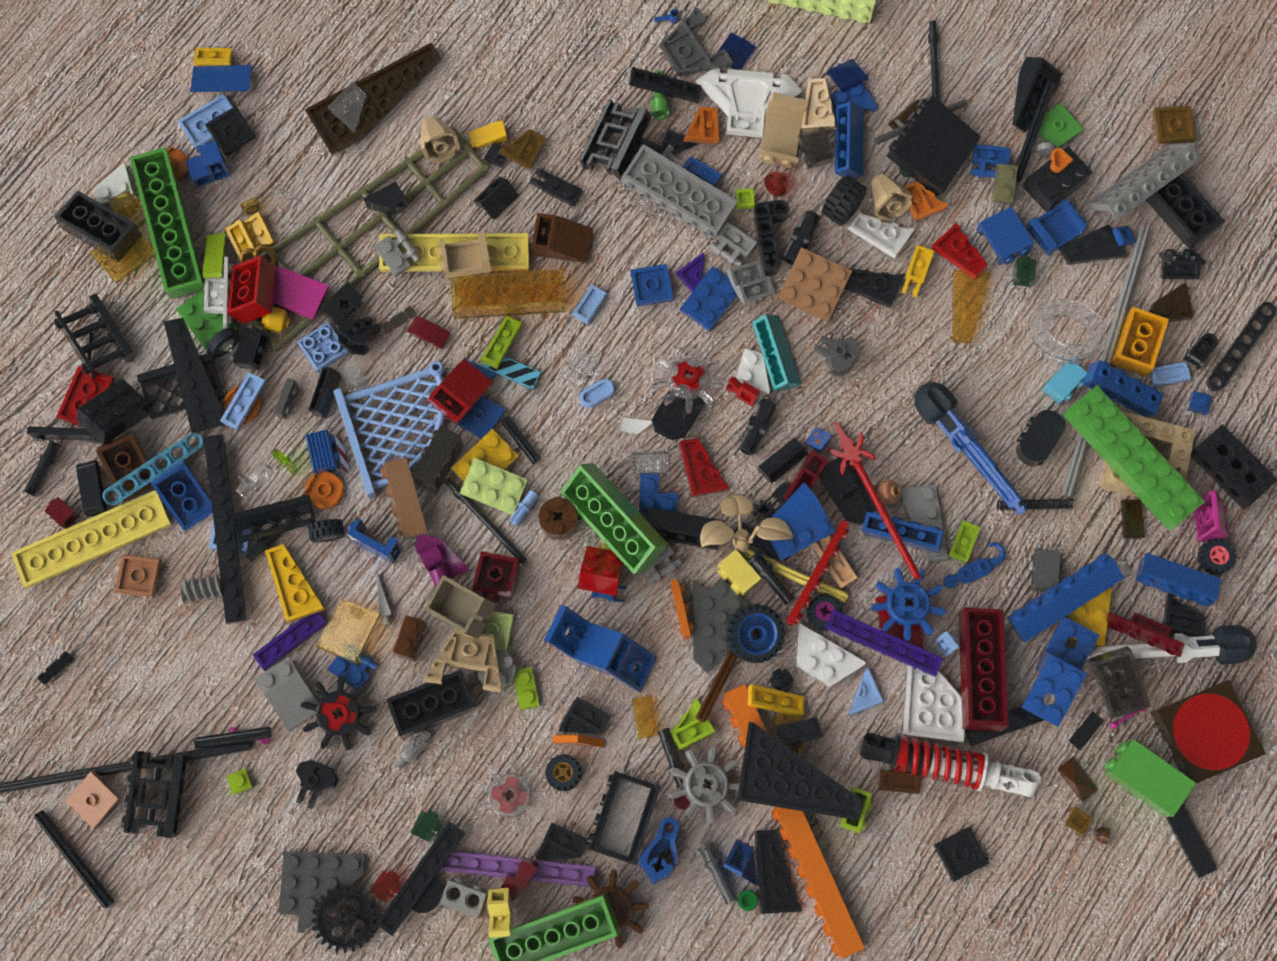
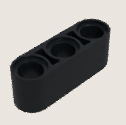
(91, 488)

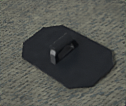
(673, 420)
(847, 491)

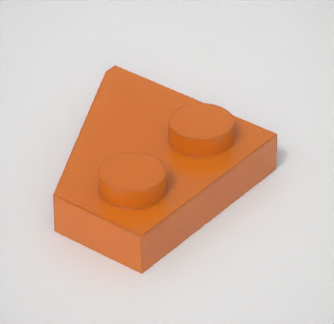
(704, 127)

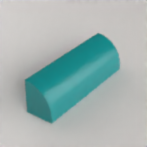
(776, 352)

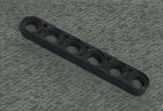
(1238, 344)

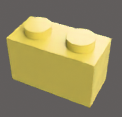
(738, 573)

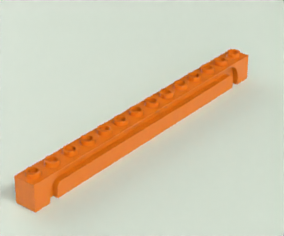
(802, 846)

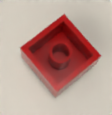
(600, 571)

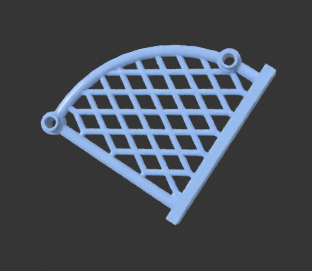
(346, 401)

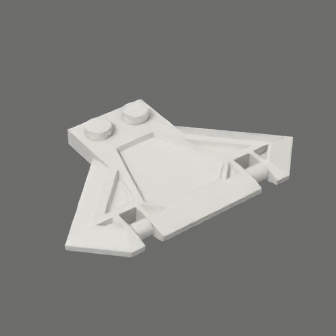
(745, 97)

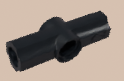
(801, 236)
(757, 427)

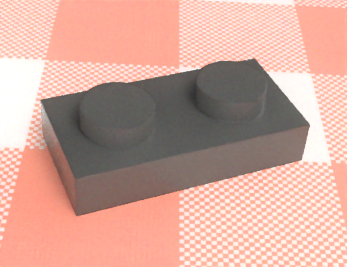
(288, 393)

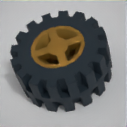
(564, 766)

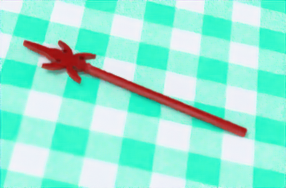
(851, 454)

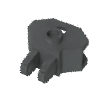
(840, 356)

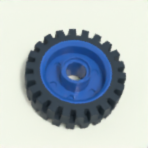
(769, 637)

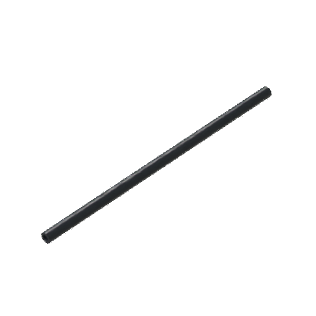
(119, 767)

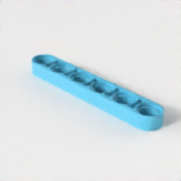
(154, 470)

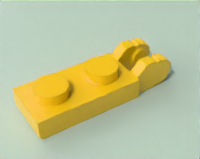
(918, 268)

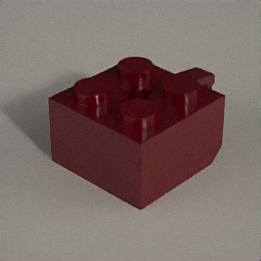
(498, 588)

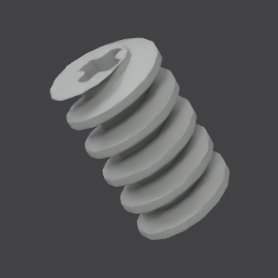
(201, 588)

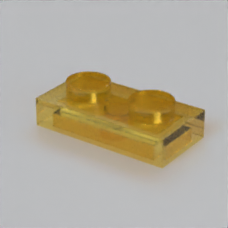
(644, 717)

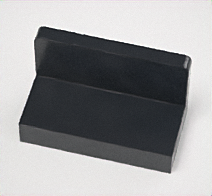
(496, 197)

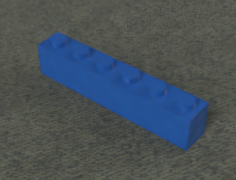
(1065, 597)

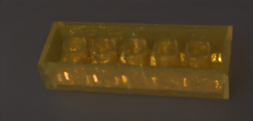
(508, 294)

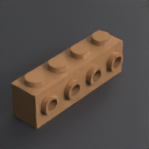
(404, 497)

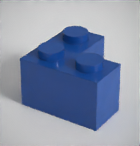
(209, 166)

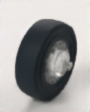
(223, 342)

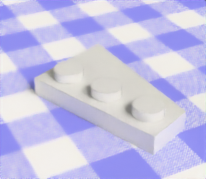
(884, 236)

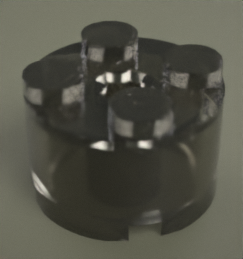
(815, 147)

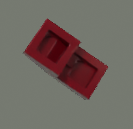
(428, 331)

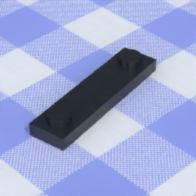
(664, 85)
(42, 433)
(1017, 719)

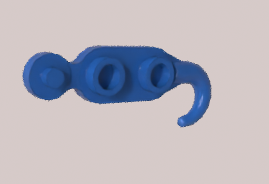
(976, 569)

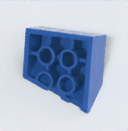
(805, 520)

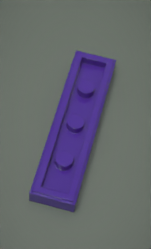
(289, 640)

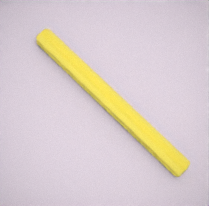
(800, 577)

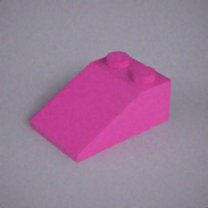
(1211, 518)

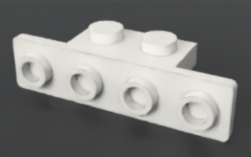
(216, 294)

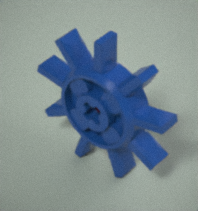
(910, 615)

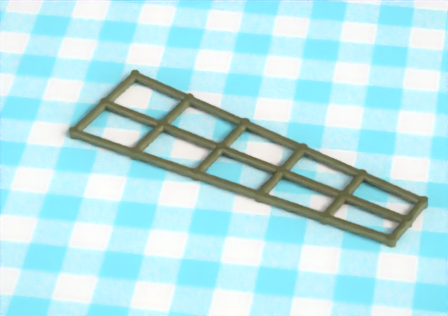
(364, 192)

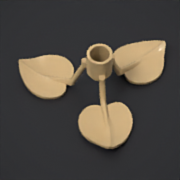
(718, 533)

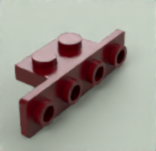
(1147, 631)

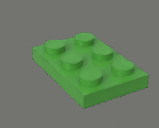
(201, 324)

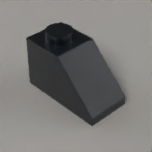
(387, 200)

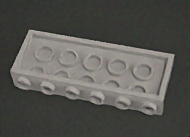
(1145, 179)
(678, 191)

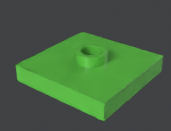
(1059, 126)

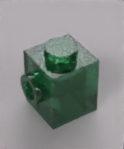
(1024, 271)
(427, 825)

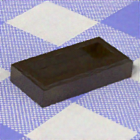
(1131, 519)

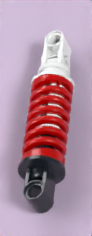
(948, 763)

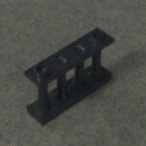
(105, 321)

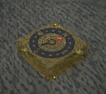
(251, 206)

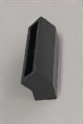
(324, 392)
(782, 460)

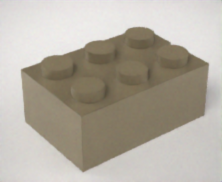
(460, 607)

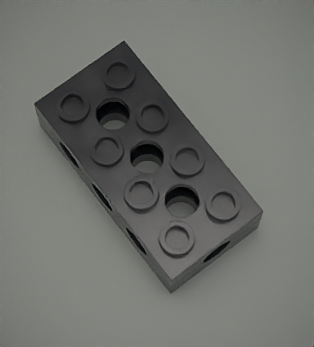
(1243, 461)

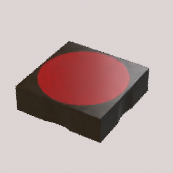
(1208, 732)

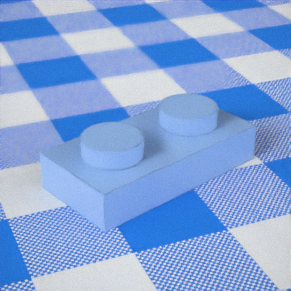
(946, 643)

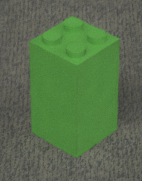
(1148, 777)

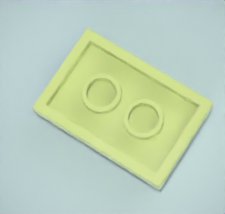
(493, 486)

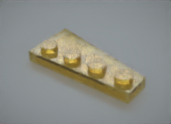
(966, 304)

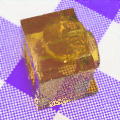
(125, 204)

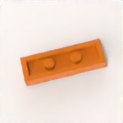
(681, 609)

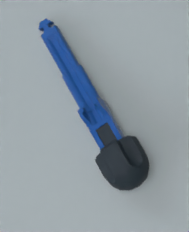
(937, 405)

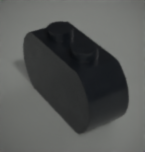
(1040, 437)

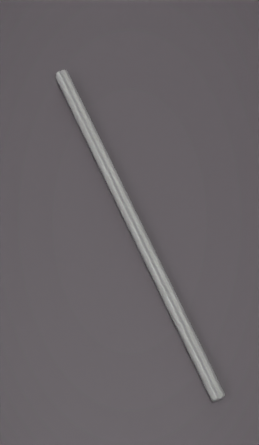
(1109, 348)

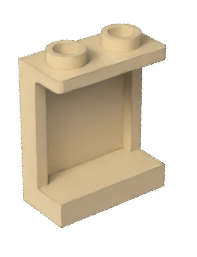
(465, 257)

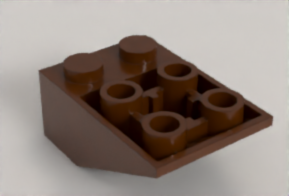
(561, 238)

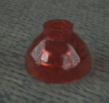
(776, 183)

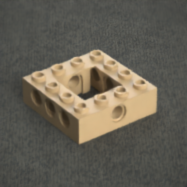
(1160, 434)

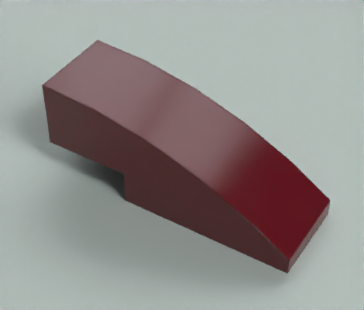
(807, 473)
(518, 882)

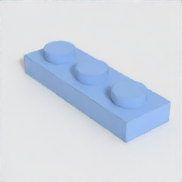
(243, 401)

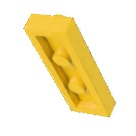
(775, 700)

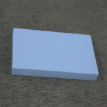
(195, 122)

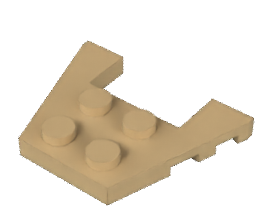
(467, 653)

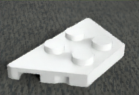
(824, 658)

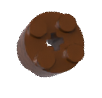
(558, 508)

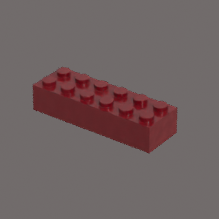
(983, 669)

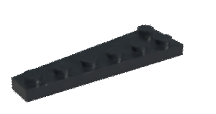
(198, 393)

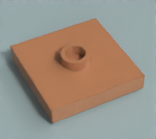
(138, 576)
(93, 799)

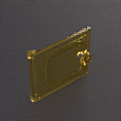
(133, 259)
(348, 634)

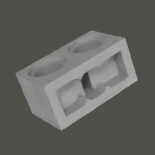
(462, 903)

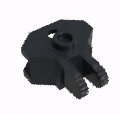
(357, 333)
(315, 782)

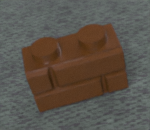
(409, 638)

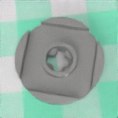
(508, 668)

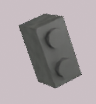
(1045, 569)

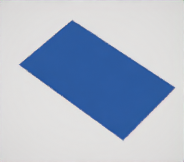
(221, 78)

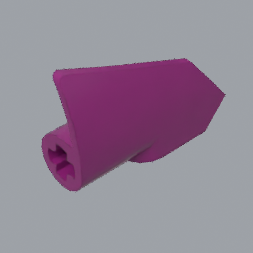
(438, 558)

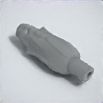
(414, 748)

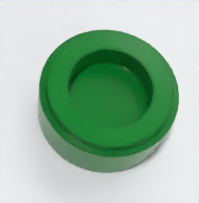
(747, 900)

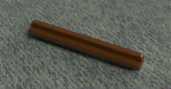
(716, 687)

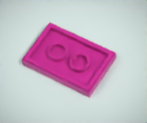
(298, 293)

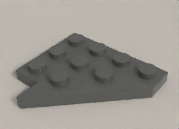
(710, 620)
(310, 876)

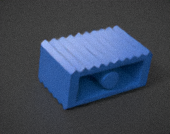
(322, 451)

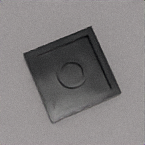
(230, 131)
(960, 854)

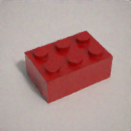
(251, 289)

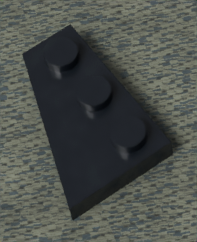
(1093, 246)
(875, 286)

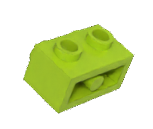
(866, 804)

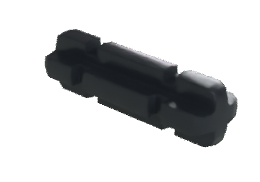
(55, 667)

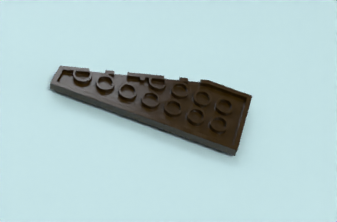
(383, 92)

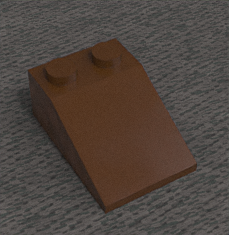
(122, 457)

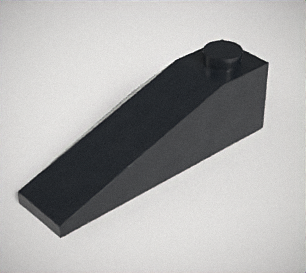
(1031, 82)

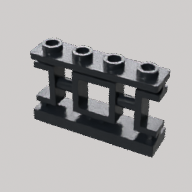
(626, 145)
(170, 797)

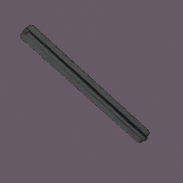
(1034, 129)
(73, 859)

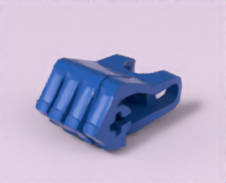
(662, 842)

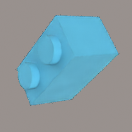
(1064, 382)

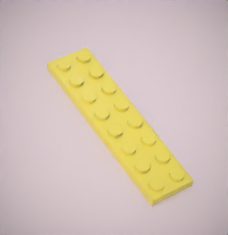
(505, 250)
(91, 539)

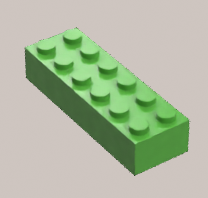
(614, 518)
(559, 932)

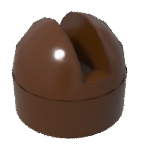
(1104, 836)

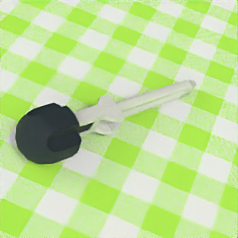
(1228, 644)

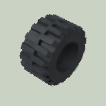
(844, 200)

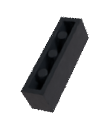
(679, 527)

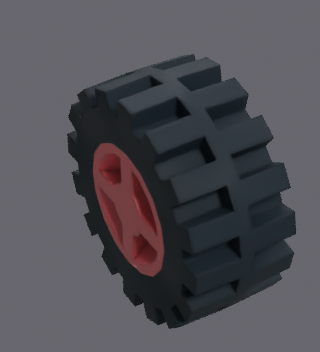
(1218, 550)

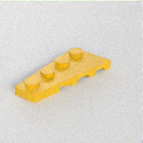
(293, 589)

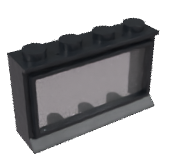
(623, 817)

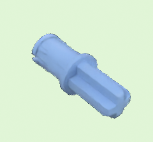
(524, 508)

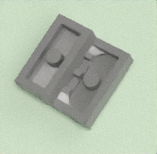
(750, 281)

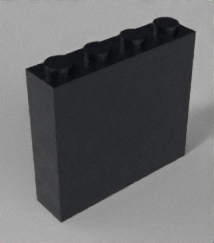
(933, 145)

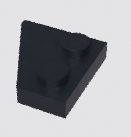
(1183, 618)

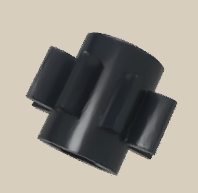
(767, 508)
(781, 680)

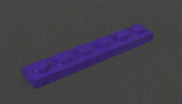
(884, 643)

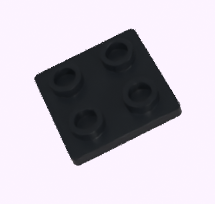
(1180, 264)

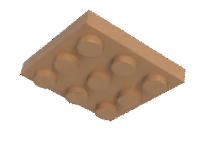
(814, 284)

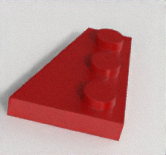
(700, 471)

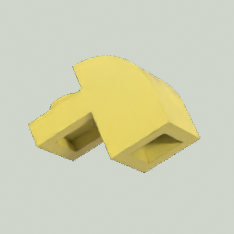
(500, 912)

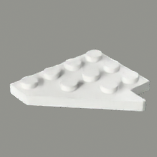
(932, 708)

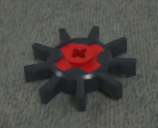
(327, 719)

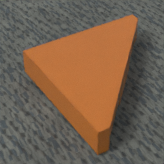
(578, 740)

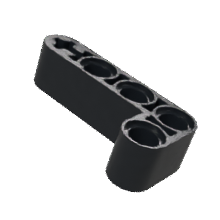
(769, 238)

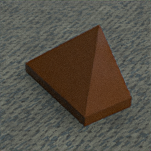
(1077, 779)

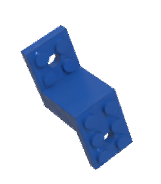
(600, 648)
(1060, 671)

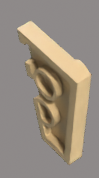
(819, 107)

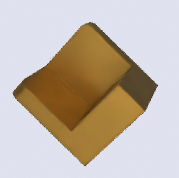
(1078, 821)

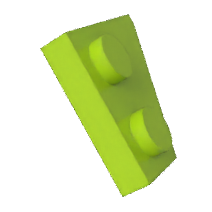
(690, 730)

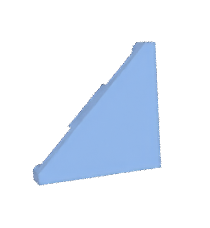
(866, 695)

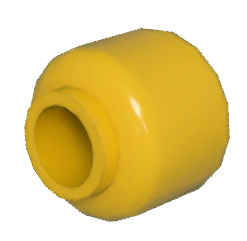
(276, 320)

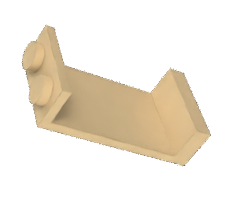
(782, 130)

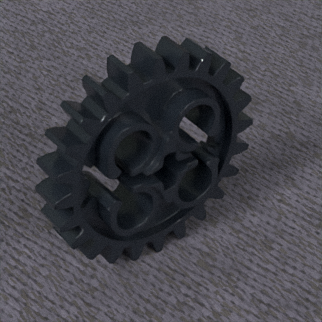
(326, 923)

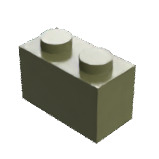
(1004, 183)

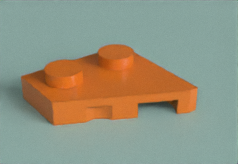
(924, 202)

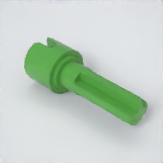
(659, 104)

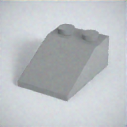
(285, 691)

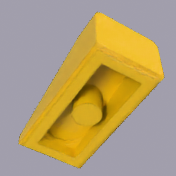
(488, 134)

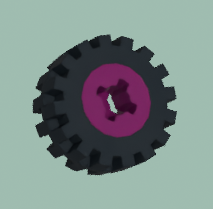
(820, 618)

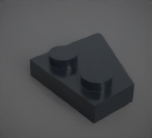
(585, 718)
(561, 844)

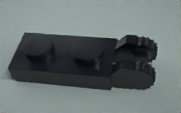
(557, 187)

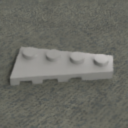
(923, 507)

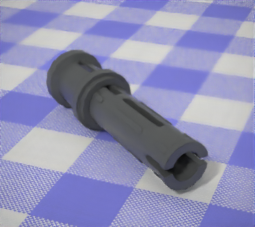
(712, 863)

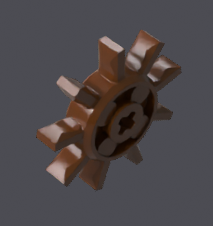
(621, 900)

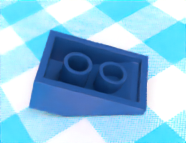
(183, 495)

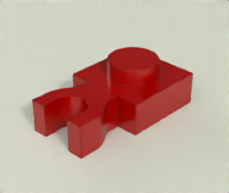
(744, 391)

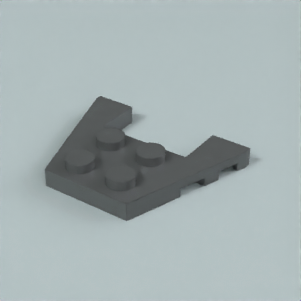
(686, 53)

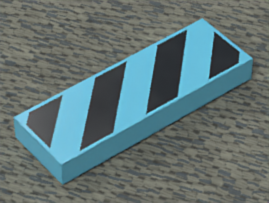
(517, 373)

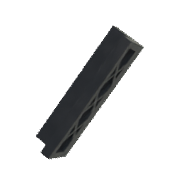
(273, 515)

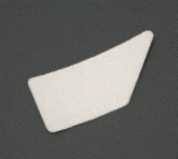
(634, 425)

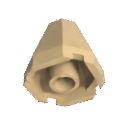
(438, 140)
(889, 197)

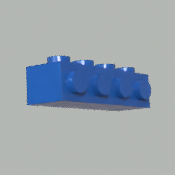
(849, 140)
(1123, 388)
(911, 532)
(1178, 579)

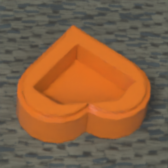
(1060, 160)

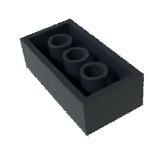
(1186, 211)
(98, 226)
(431, 704)

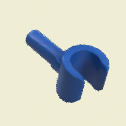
(670, 17)

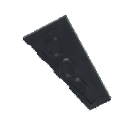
(774, 881)

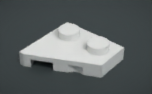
(113, 185)
(753, 371)

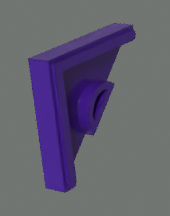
(692, 272)

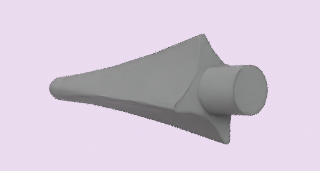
(383, 605)

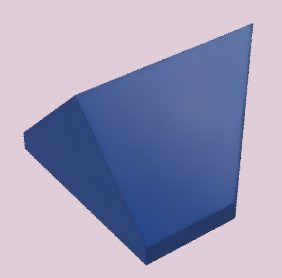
(741, 862)

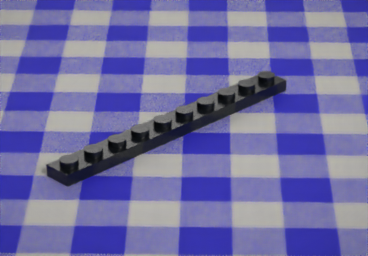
(225, 529)

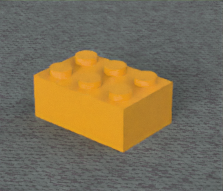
(1139, 341)

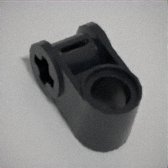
(1199, 352)

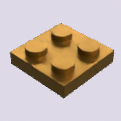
(1174, 124)

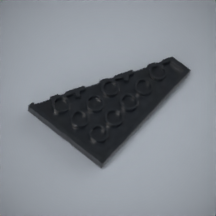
(784, 779)

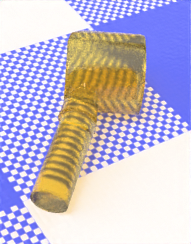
(781, 718)

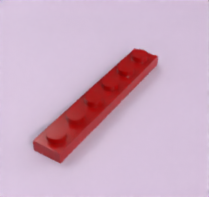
(814, 581)

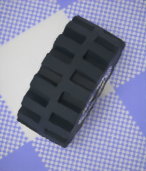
(326, 530)

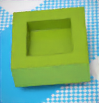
(744, 198)
(239, 781)

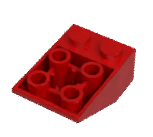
(459, 391)

